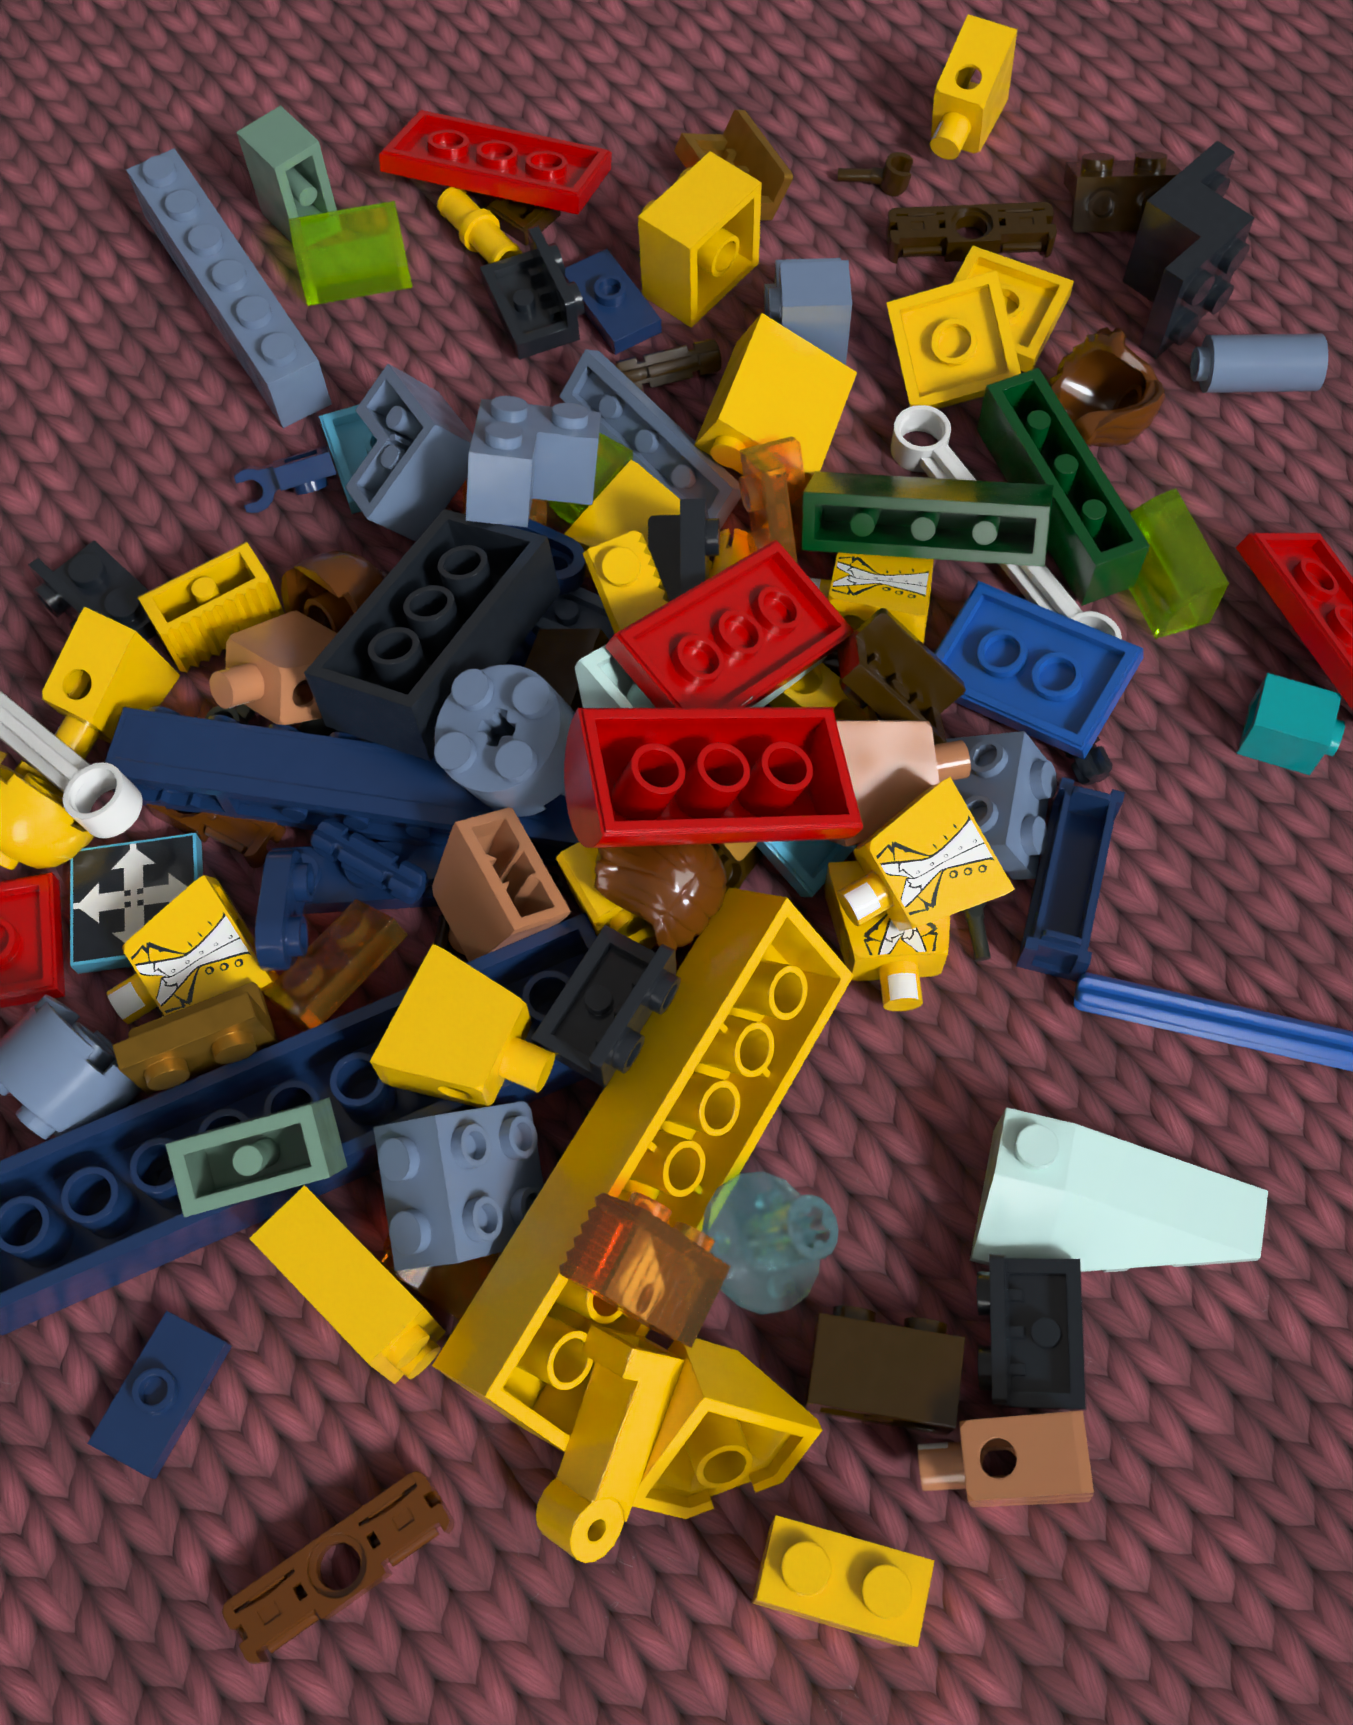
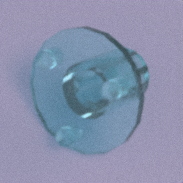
(769, 1240)

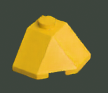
(721, 1432)

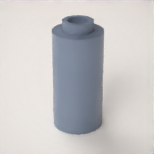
(1260, 363)

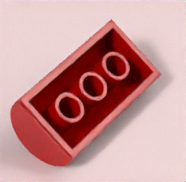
(707, 776)

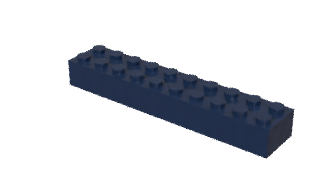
(105, 1195)

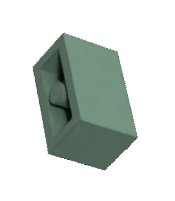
(285, 169)
(256, 1157)

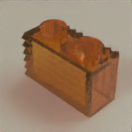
(646, 1266)

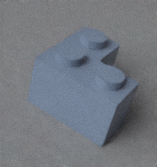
(813, 302)
(528, 455)
(416, 458)

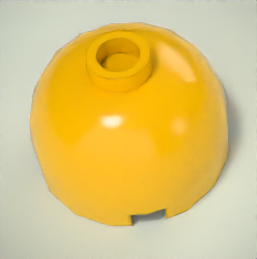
(34, 821)

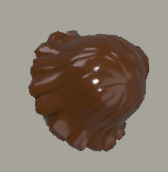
(1107, 390)
(664, 885)

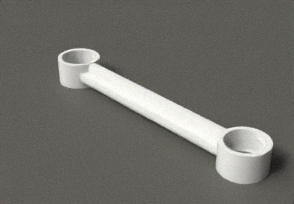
(940, 462)
(71, 773)

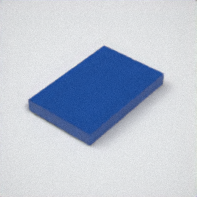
(1037, 668)

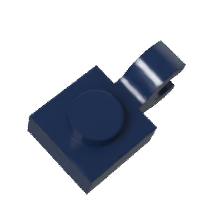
(302, 471)

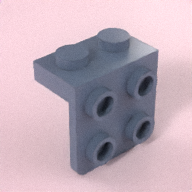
(1009, 798)
(457, 1182)

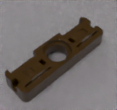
(1004, 226)

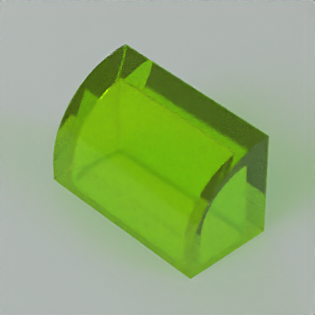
(350, 253)
(1180, 575)

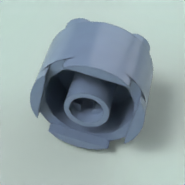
(504, 738)
(61, 1071)

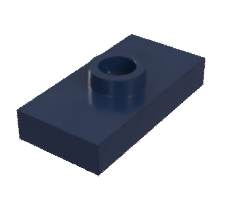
(613, 302)
(160, 1395)

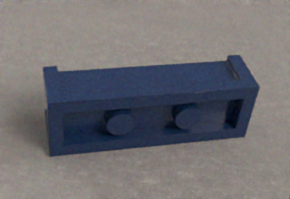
(1069, 881)

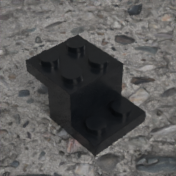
(1188, 250)

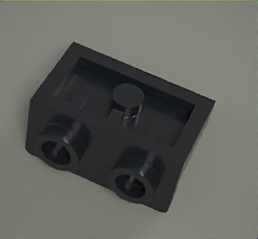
(94, 582)

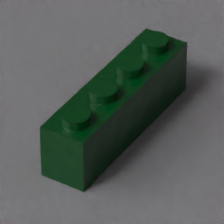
(927, 518)
(1089, 524)

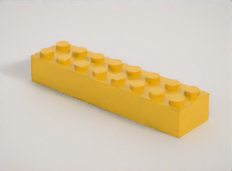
(667, 1129)

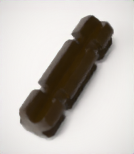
(672, 364)

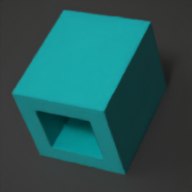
(1291, 724)

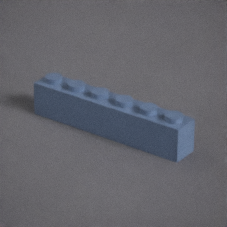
(230, 288)

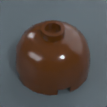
(330, 587)

